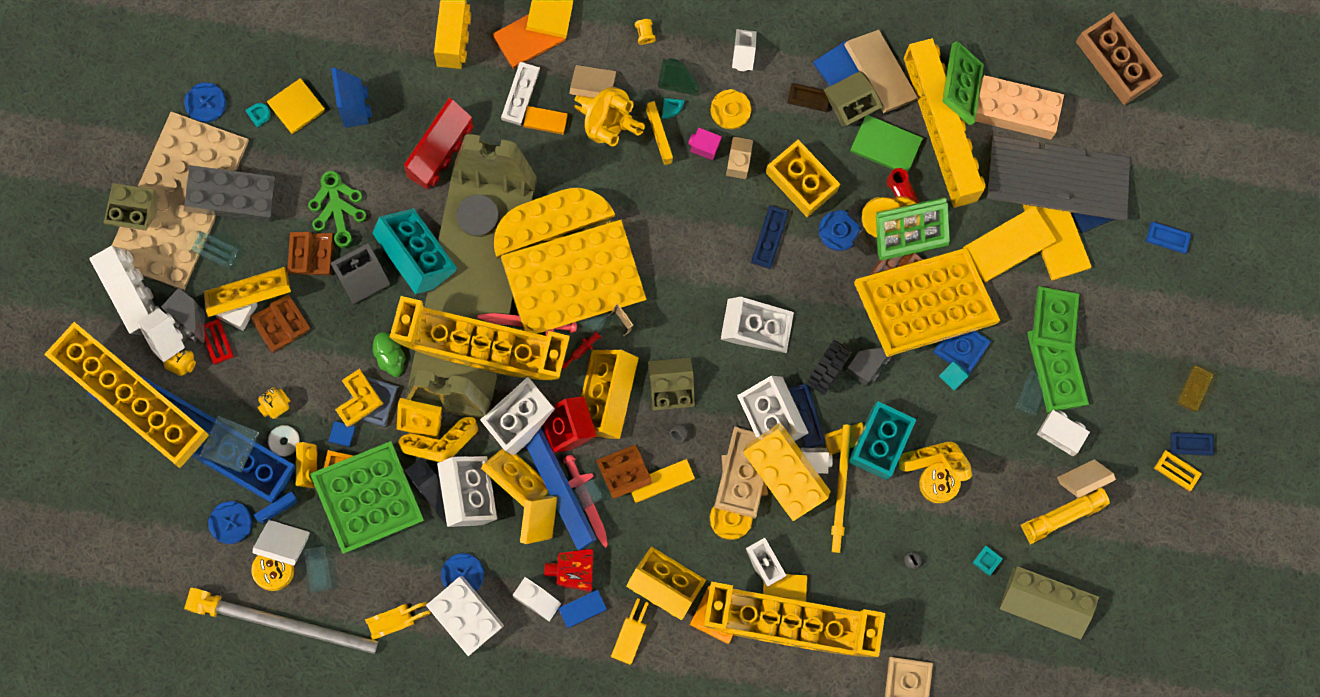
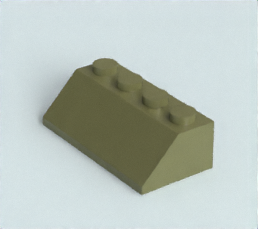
(1048, 602)

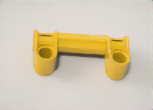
(1084, 506)

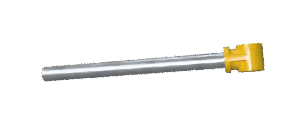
(202, 602)

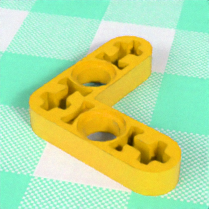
(445, 447)
(945, 452)

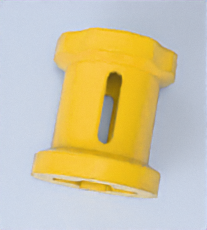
(645, 31)

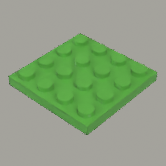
(366, 497)

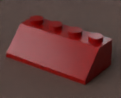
(438, 144)

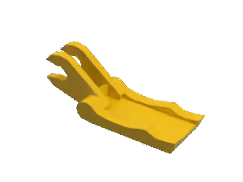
(394, 620)
(630, 636)

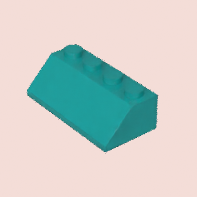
(413, 250)

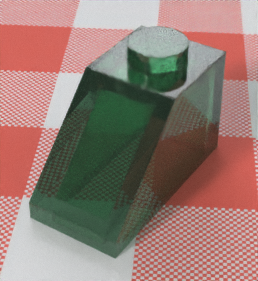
(677, 78)

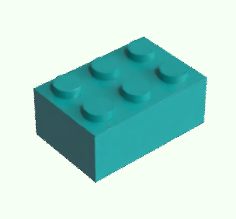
(882, 440)

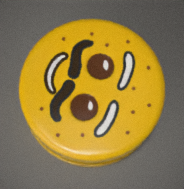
(938, 484)
(271, 574)

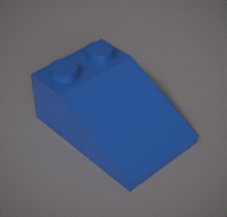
(351, 98)

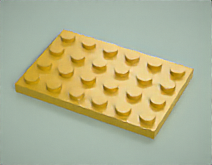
(573, 278)
(926, 302)

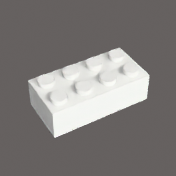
(124, 286)

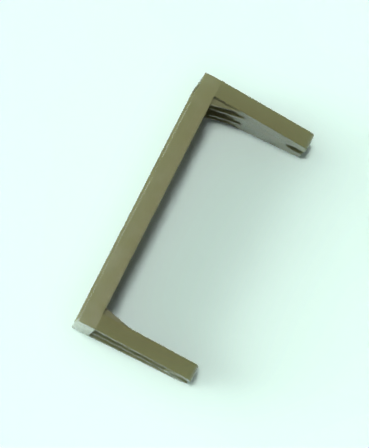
(480, 278)

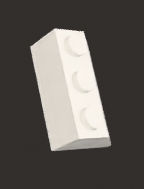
(770, 404)

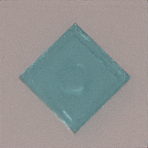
(229, 444)

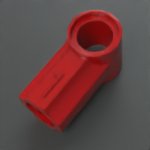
(901, 189)

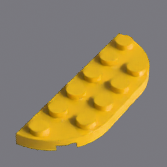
(549, 218)

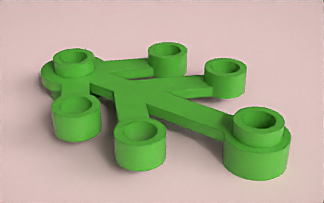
(336, 206)

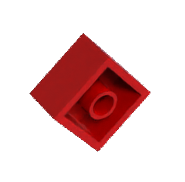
(569, 425)

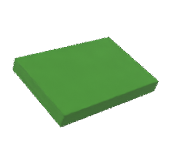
(886, 144)
(1055, 318)

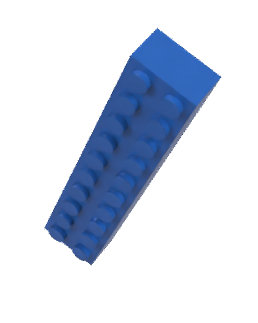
(263, 472)

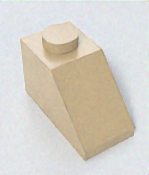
(739, 157)

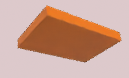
(521, 44)

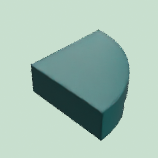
(671, 107)

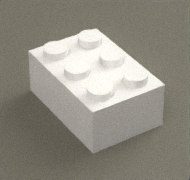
(466, 491)
(465, 615)

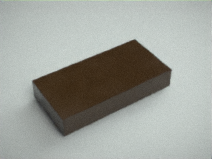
(808, 97)

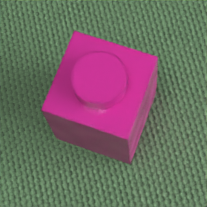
(704, 143)

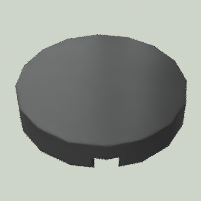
(477, 215)

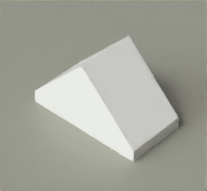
(238, 317)
(765, 562)

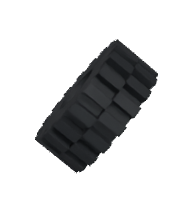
(829, 367)

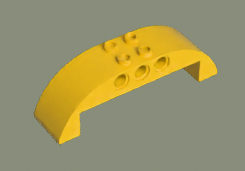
(478, 342)
(793, 622)

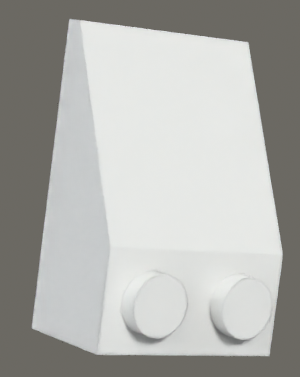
(757, 324)
(518, 416)

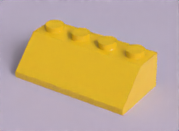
(609, 389)

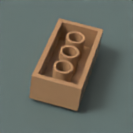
(1118, 58)

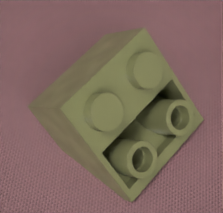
(852, 98)
(131, 207)
(671, 383)

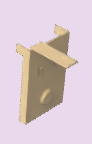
(623, 317)

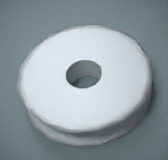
(279, 433)

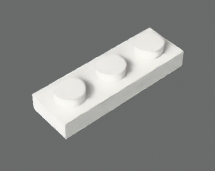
(520, 93)

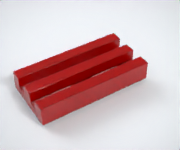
(222, 358)

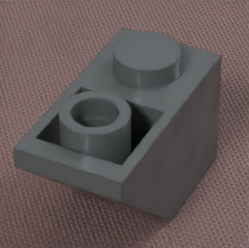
(866, 364)

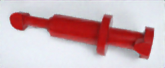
(582, 348)

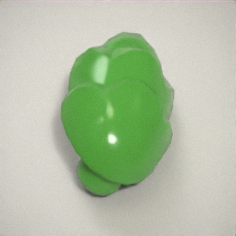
(388, 354)

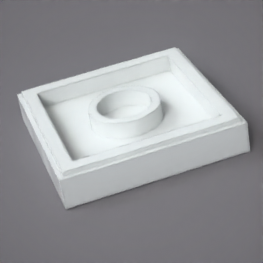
(281, 542)

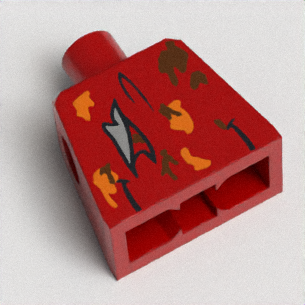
(573, 570)

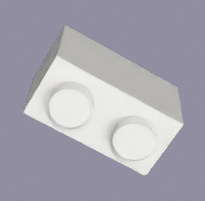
(161, 334)
(1063, 432)

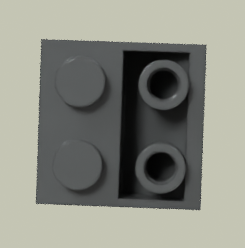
(360, 274)
(187, 315)

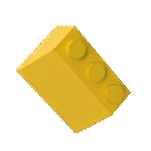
(666, 583)

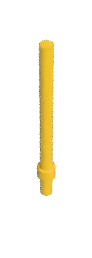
(838, 529)

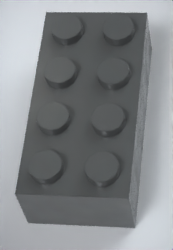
(229, 193)

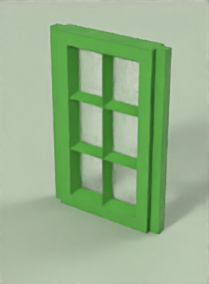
(912, 228)

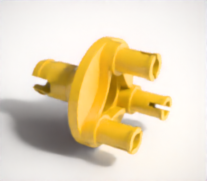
(608, 115)

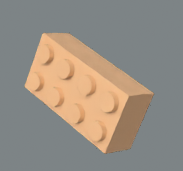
(1019, 107)

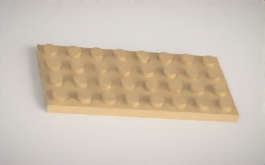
(165, 248)

